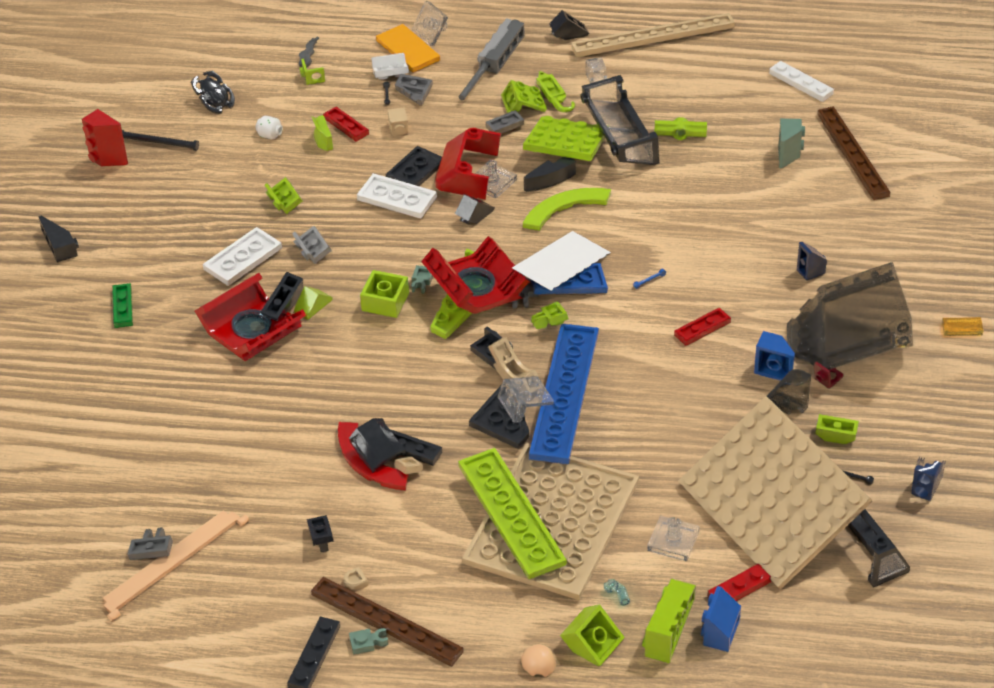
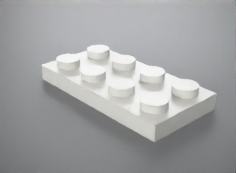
(396, 195)
(242, 256)

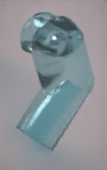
(613, 585)

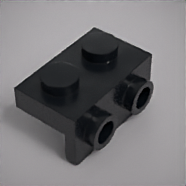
(481, 348)

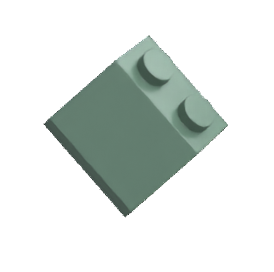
(790, 140)

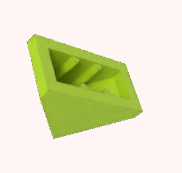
(312, 301)

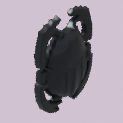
(213, 92)

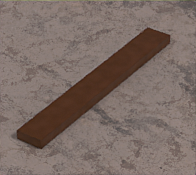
(853, 153)
(381, 617)

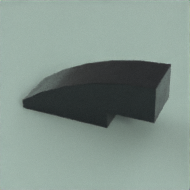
(550, 174)

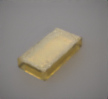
(962, 326)

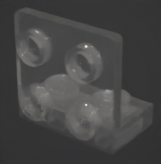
(522, 393)

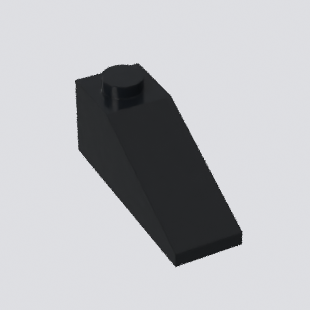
(59, 240)
(283, 297)

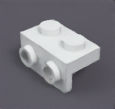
(389, 65)

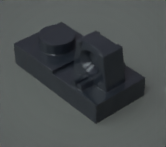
(320, 532)

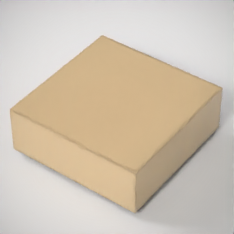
(408, 465)

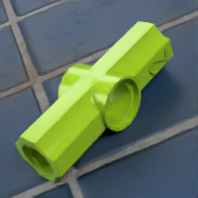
(680, 128)

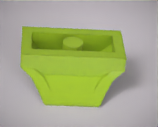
(322, 133)
(836, 429)

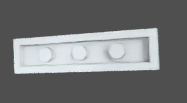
(801, 81)

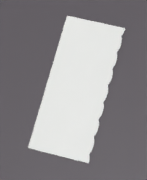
(561, 260)

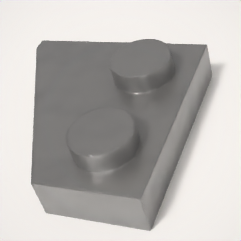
(414, 87)

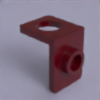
(823, 375)

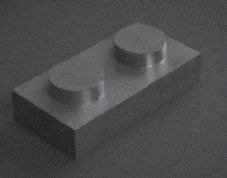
(505, 122)

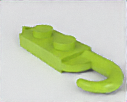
(553, 91)

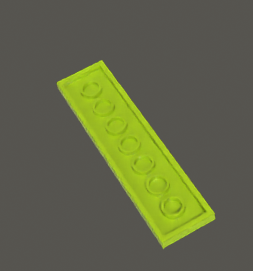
(512, 513)

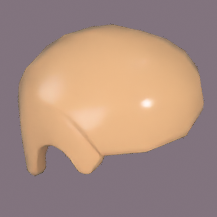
(538, 660)

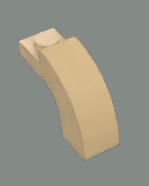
(507, 362)

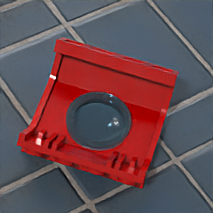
(478, 280)
(237, 322)

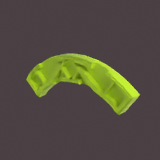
(564, 200)

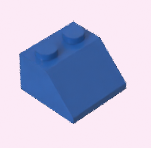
(773, 356)

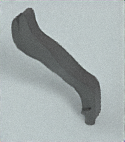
(308, 52)

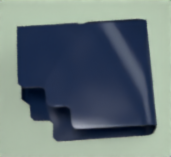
(927, 478)

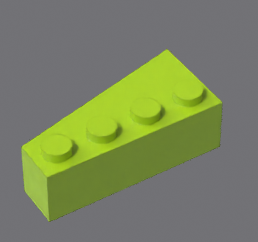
(668, 620)

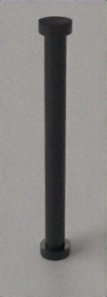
(161, 140)

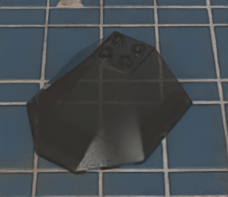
(853, 320)

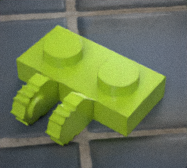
(552, 314)

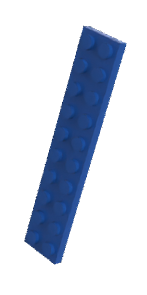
(567, 386)

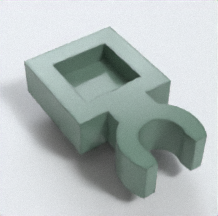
(421, 278)
(364, 640)

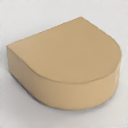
(355, 579)

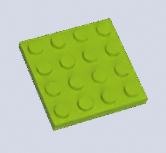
(564, 138)

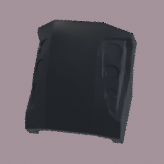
(376, 443)

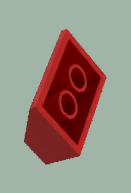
(104, 139)

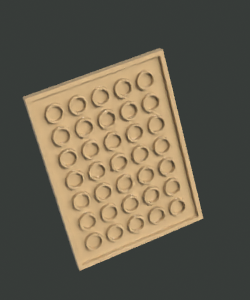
(774, 492)
(579, 509)

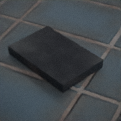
(415, 167)

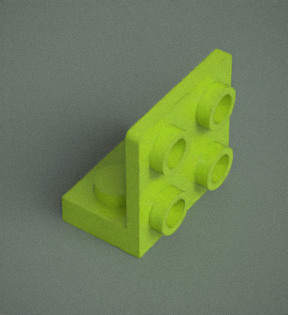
(519, 94)

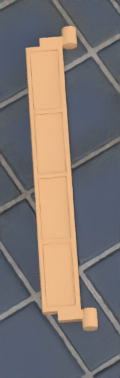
(163, 565)

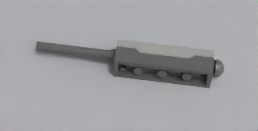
(497, 51)

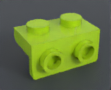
(284, 195)

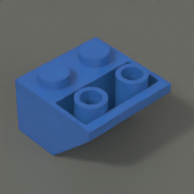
(720, 620)

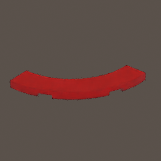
(384, 475)

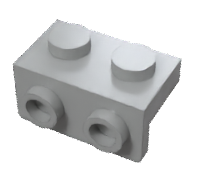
(313, 245)

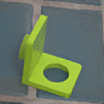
(307, 74)

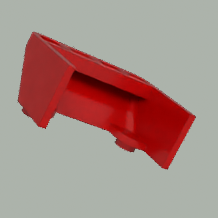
(457, 175)

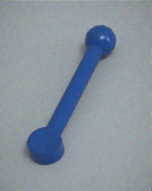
(662, 272)

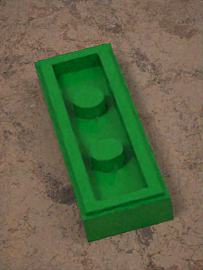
(122, 305)

